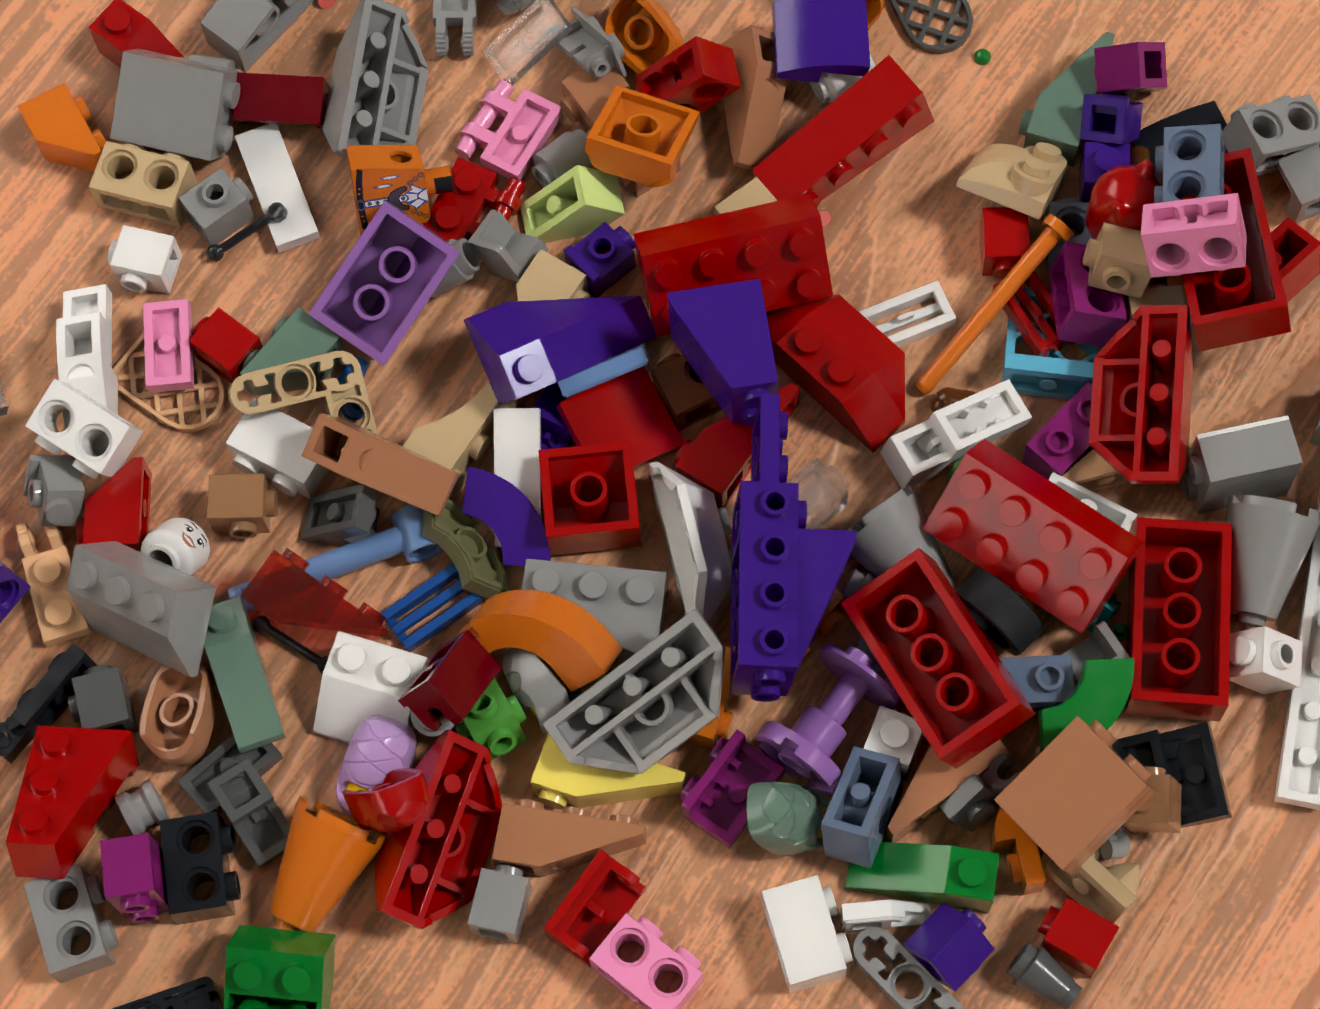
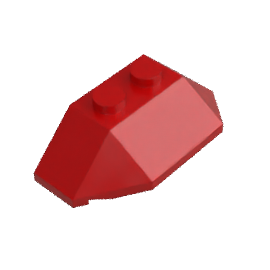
(842, 365)
(1145, 396)
(439, 858)

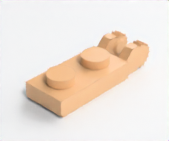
(48, 577)

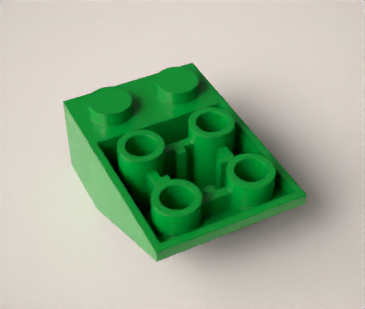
(278, 969)

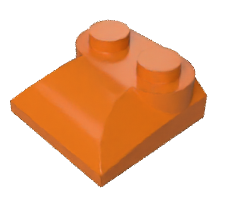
(640, 137)

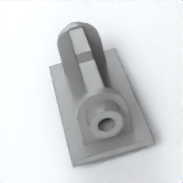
(592, 47)

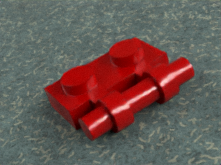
(458, 212)

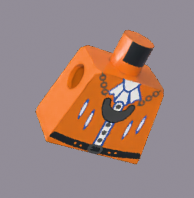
(394, 176)

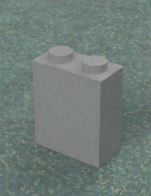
(175, 104)

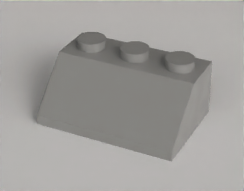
(142, 603)

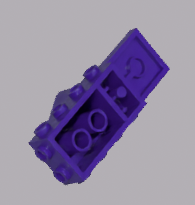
(778, 567)

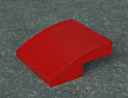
(623, 411)

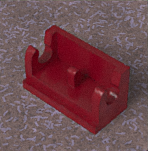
(281, 99)
(451, 681)

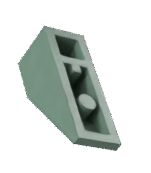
(1060, 105)
(242, 676)

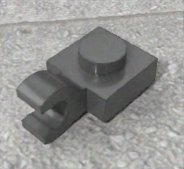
(974, 800)

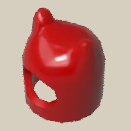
(1120, 197)

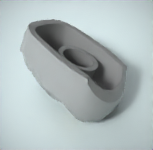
(536, 684)

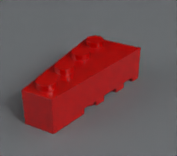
(847, 135)

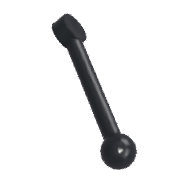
(275, 212)
(263, 625)

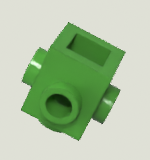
(496, 725)

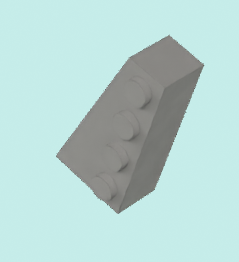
(249, 27)

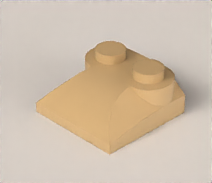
(1016, 176)

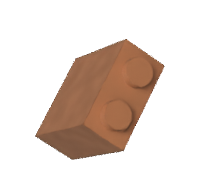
(1076, 794)

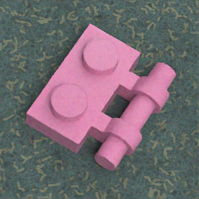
(520, 135)

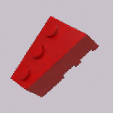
(64, 793)

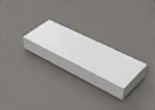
(277, 182)
(516, 451)

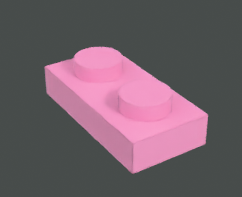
(168, 346)

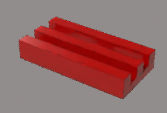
(1029, 333)

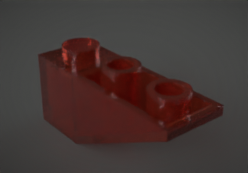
(298, 599)

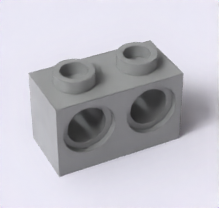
(1273, 130)
(61, 927)

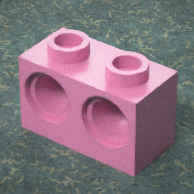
(1194, 235)
(639, 977)

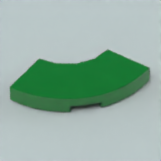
(1098, 696)

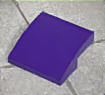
(820, 38)

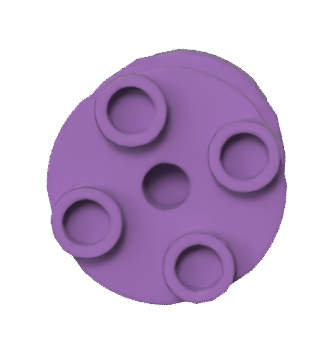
(818, 731)

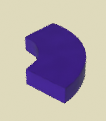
(508, 514)

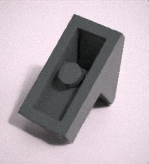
(341, 516)

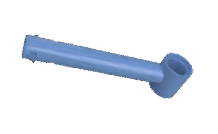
(404, 537)

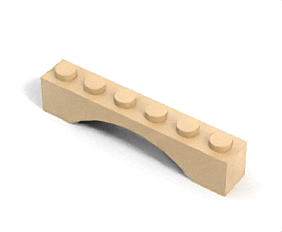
(467, 431)

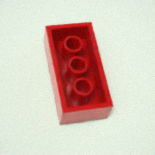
(766, 242)
(1245, 300)
(1032, 535)
(1180, 619)
(937, 659)

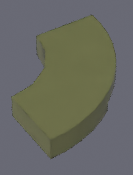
(478, 565)

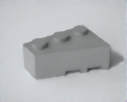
(622, 599)

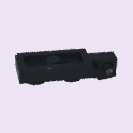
(44, 702)

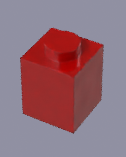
(1002, 240)
(223, 344)
(1077, 936)

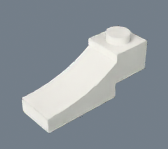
(953, 431)

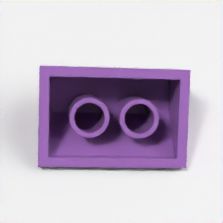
(384, 282)

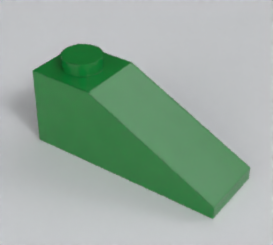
(929, 875)

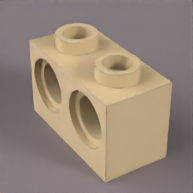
(139, 191)

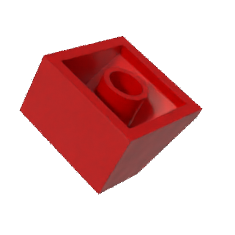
(589, 498)

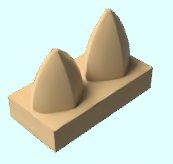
(1098, 888)

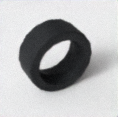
(1000, 612)

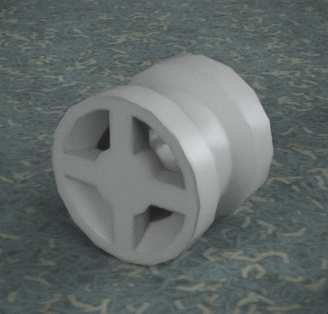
(142, 807)

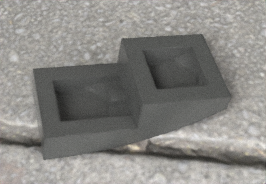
(251, 811)

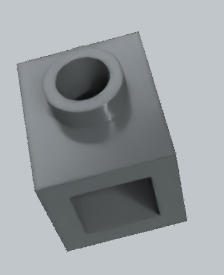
(102, 700)

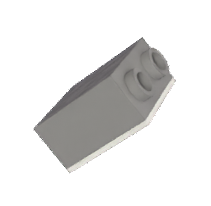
(1241, 461)

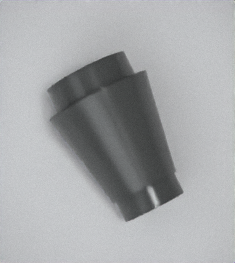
(1043, 976)

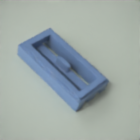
(604, 371)

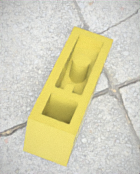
(586, 786)

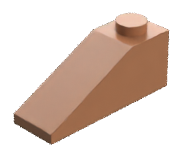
(934, 785)

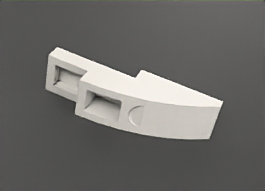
(86, 350)

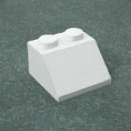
(362, 682)

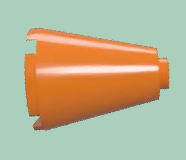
(319, 864)

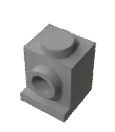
(54, 489)

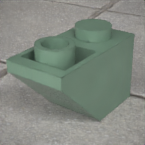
(293, 340)

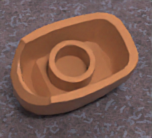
(179, 715)

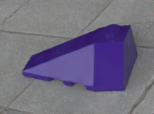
(549, 340)

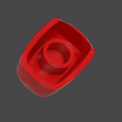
(392, 804)

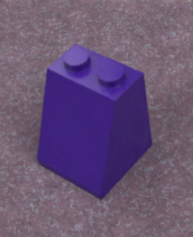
(726, 343)

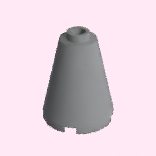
(893, 533)
(1266, 554)

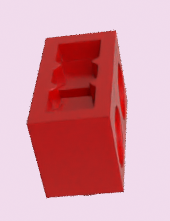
(692, 75)

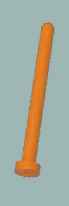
(1054, 232)

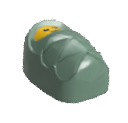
(785, 817)

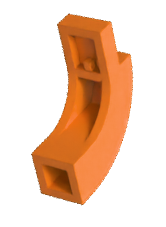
(549, 627)

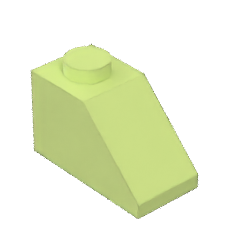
(573, 205)

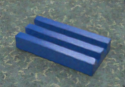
(421, 594)

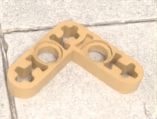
(334, 394)

